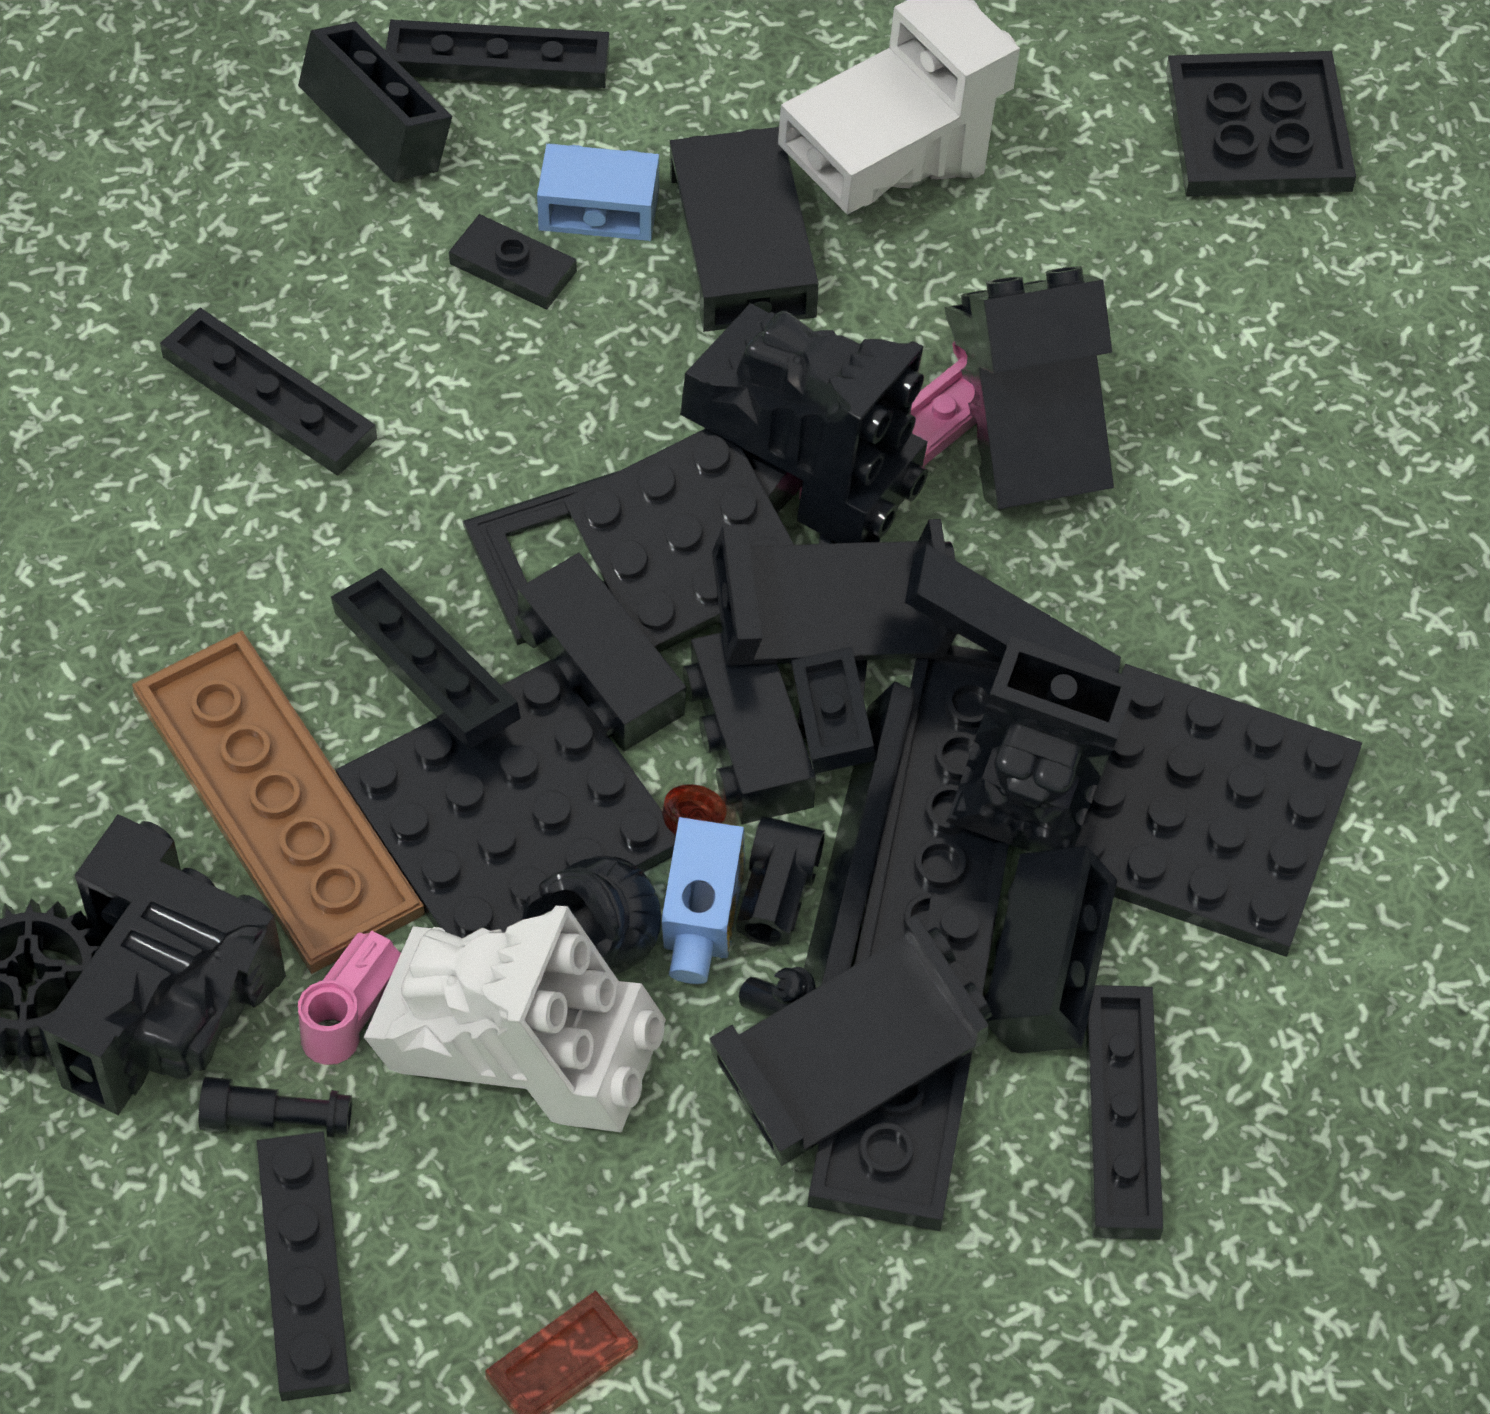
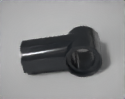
(780, 870)

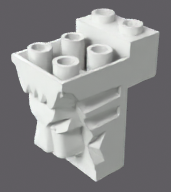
(907, 109)
(521, 1013)

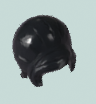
(610, 903)

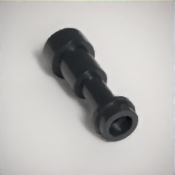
(254, 1107)

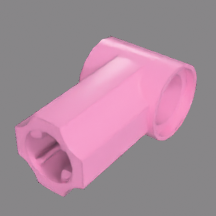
(346, 995)

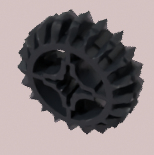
(21, 950)

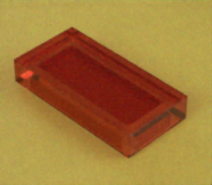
(562, 1358)

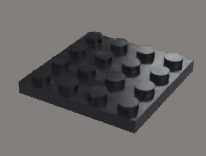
(1217, 810)
(502, 817)

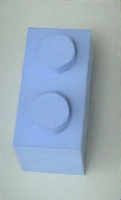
(598, 192)

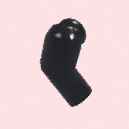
(770, 997)

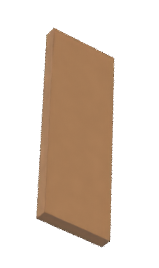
(277, 800)

